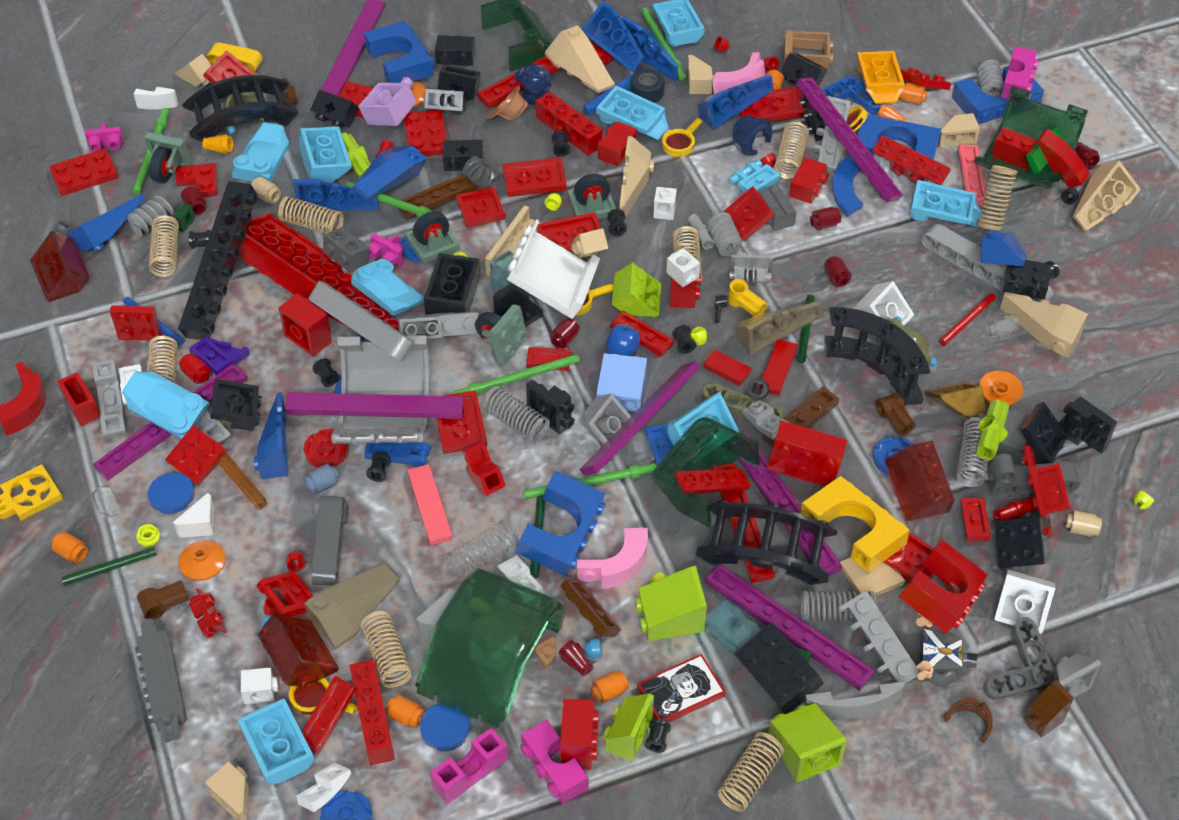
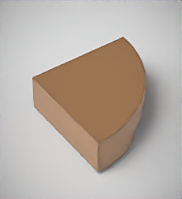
(546, 652)

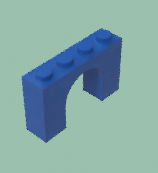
(400, 38)
(984, 106)
(920, 137)
(560, 551)

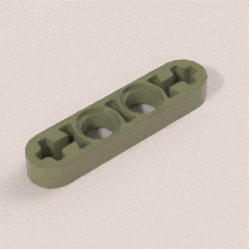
(743, 400)

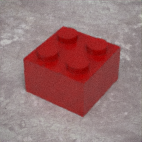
(305, 324)
(579, 732)

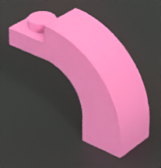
(726, 80)
(622, 566)

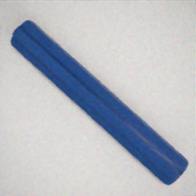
(591, 106)

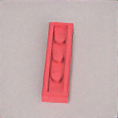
(971, 173)
(429, 505)

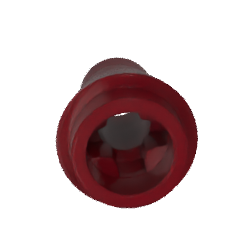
(1088, 155)
(575, 657)

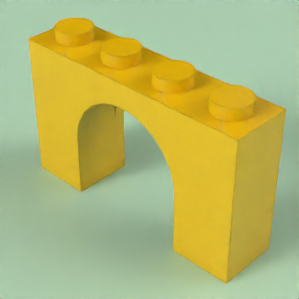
(844, 499)

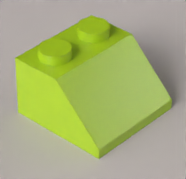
(629, 726)

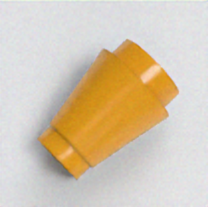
(220, 144)

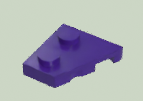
(218, 354)

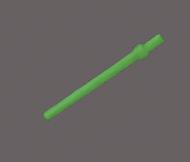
(656, 31)
(160, 125)
(419, 211)
(479, 387)
(633, 472)

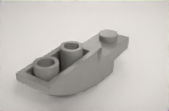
(439, 324)

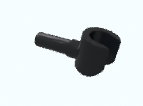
(720, 302)

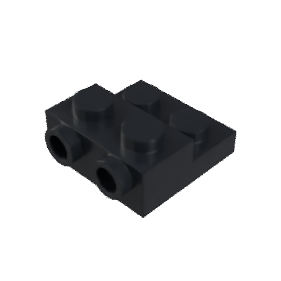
(1028, 280)
(551, 403)
(236, 404)
(1087, 424)
(1044, 434)

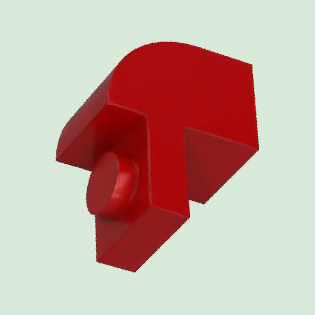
(481, 469)

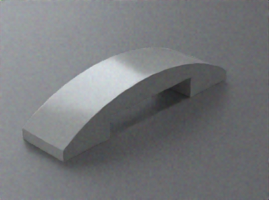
(109, 397)
(858, 706)

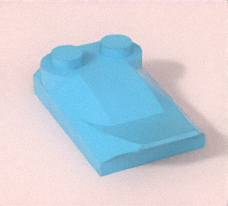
(679, 22)
(633, 111)
(262, 153)
(944, 204)
(386, 287)
(164, 402)
(712, 408)
(276, 742)

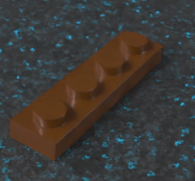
(439, 194)
(810, 410)

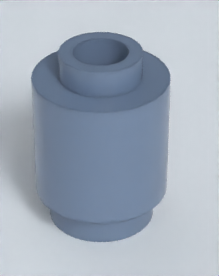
(321, 479)

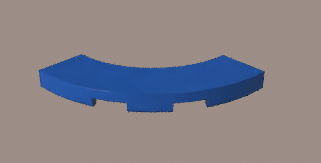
(843, 186)

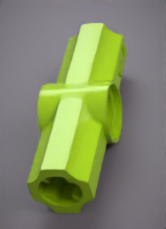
(357, 155)
(992, 429)

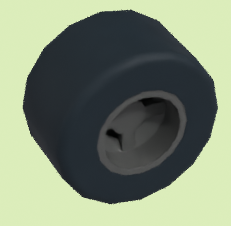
(648, 84)

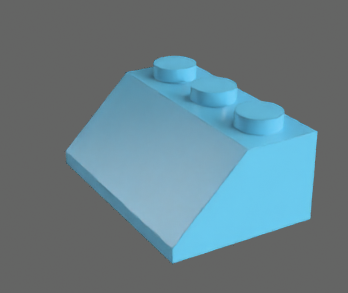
(324, 153)

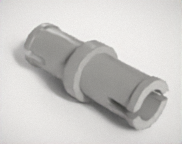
(704, 237)

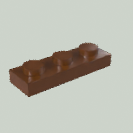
(590, 608)

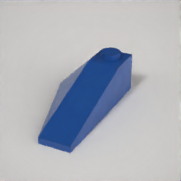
(612, 35)
(653, 51)
(730, 102)
(390, 170)
(331, 195)
(98, 230)
(1002, 248)
(272, 447)

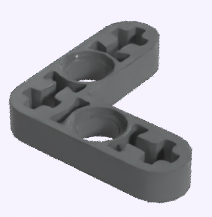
(1029, 672)

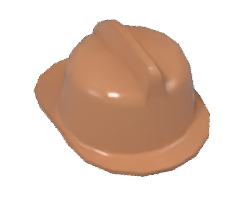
(511, 107)

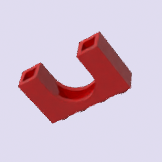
(935, 603)

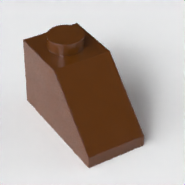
(1049, 709)

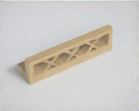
(510, 238)

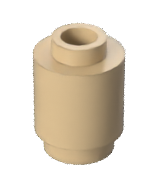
(266, 190)
(1083, 523)

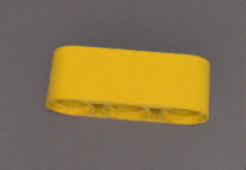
(249, 57)

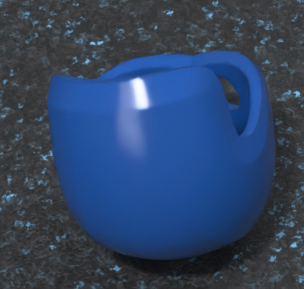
(623, 340)

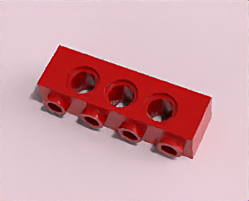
(562, 117)
(372, 712)

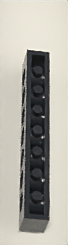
(211, 267)

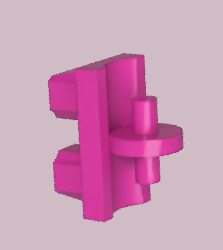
(104, 137)
(388, 248)

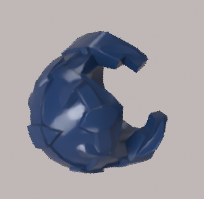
(535, 80)
(746, 130)

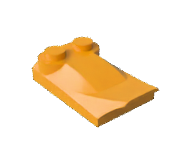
(881, 75)

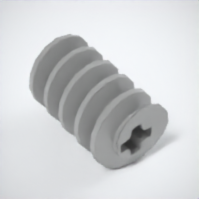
(990, 77)
(147, 213)
(724, 233)

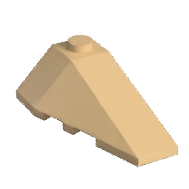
(578, 57)
(635, 173)
(1105, 193)
(1052, 325)

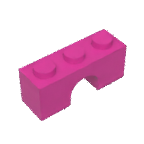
(1020, 70)
(454, 778)
(563, 779)

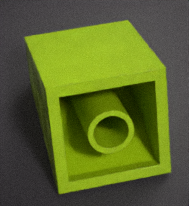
(672, 606)
(808, 740)

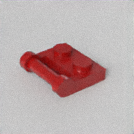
(290, 588)

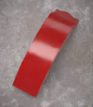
(26, 405)

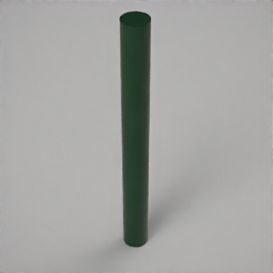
(803, 345)
(539, 521)
(108, 566)

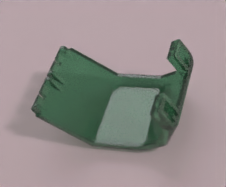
(1031, 119)
(484, 645)

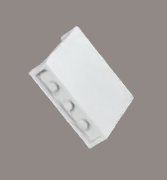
(551, 272)

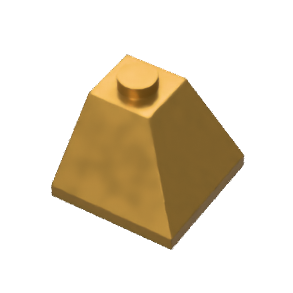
(961, 398)

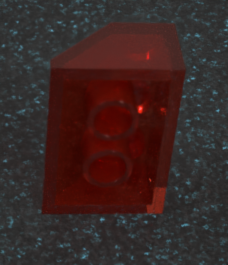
(59, 267)
(920, 481)
(296, 650)

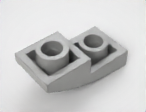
(763, 418)

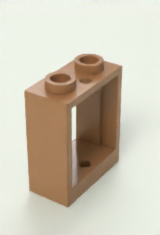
(810, 40)

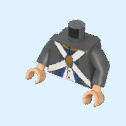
(941, 655)

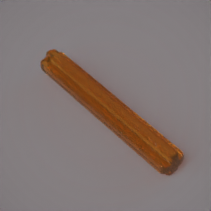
(242, 482)

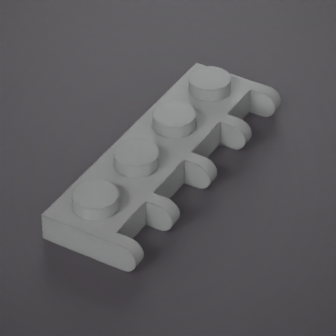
(830, 146)
(881, 638)

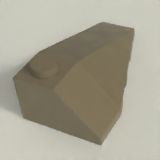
(766, 328)
(342, 607)

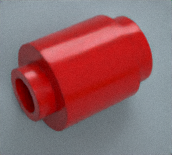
(195, 368)

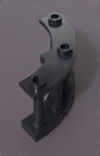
(241, 112)
(901, 372)
(763, 555)

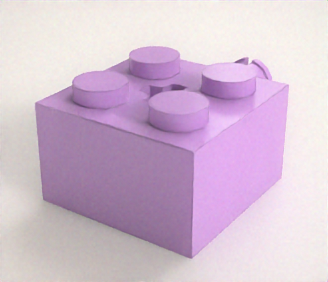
(388, 103)

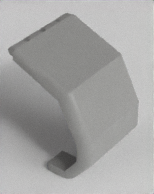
(373, 371)

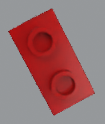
(204, 605)

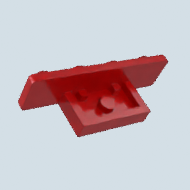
(910, 163)
(712, 480)
(1048, 487)

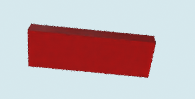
(649, 337)
(779, 366)
(327, 713)

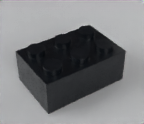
(452, 284)
(779, 668)

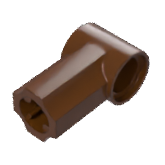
(894, 410)
(154, 601)

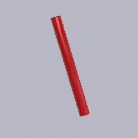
(967, 319)

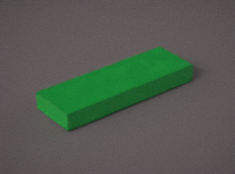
(1036, 157)

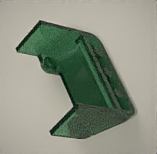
(535, 35)
(696, 450)

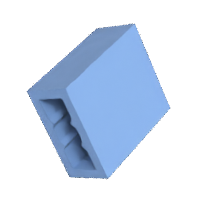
(624, 379)

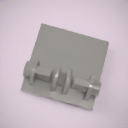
(760, 264)

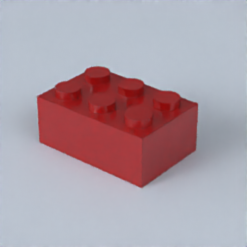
(806, 454)

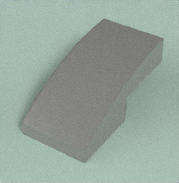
(213, 428)

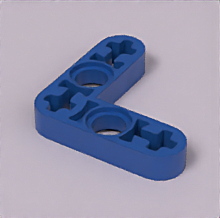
(852, 87)

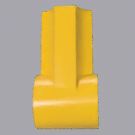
(741, 296)

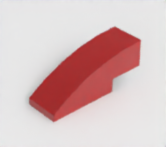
(1063, 159)

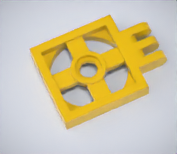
(11, 506)

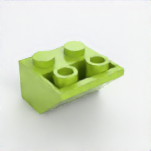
(636, 292)

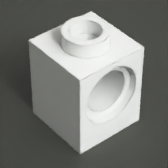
(665, 203)
(683, 267)
(258, 685)

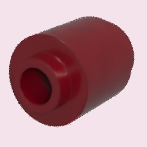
(193, 197)
(825, 218)
(837, 271)
(564, 333)

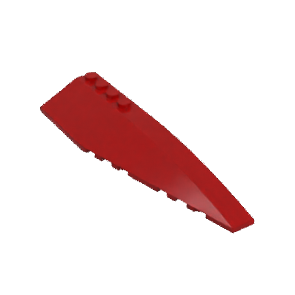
(299, 263)

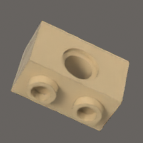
(589, 243)

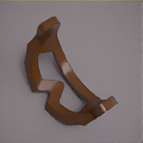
(291, 94)
(978, 708)

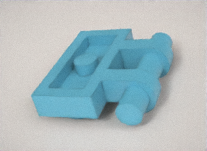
(759, 176)

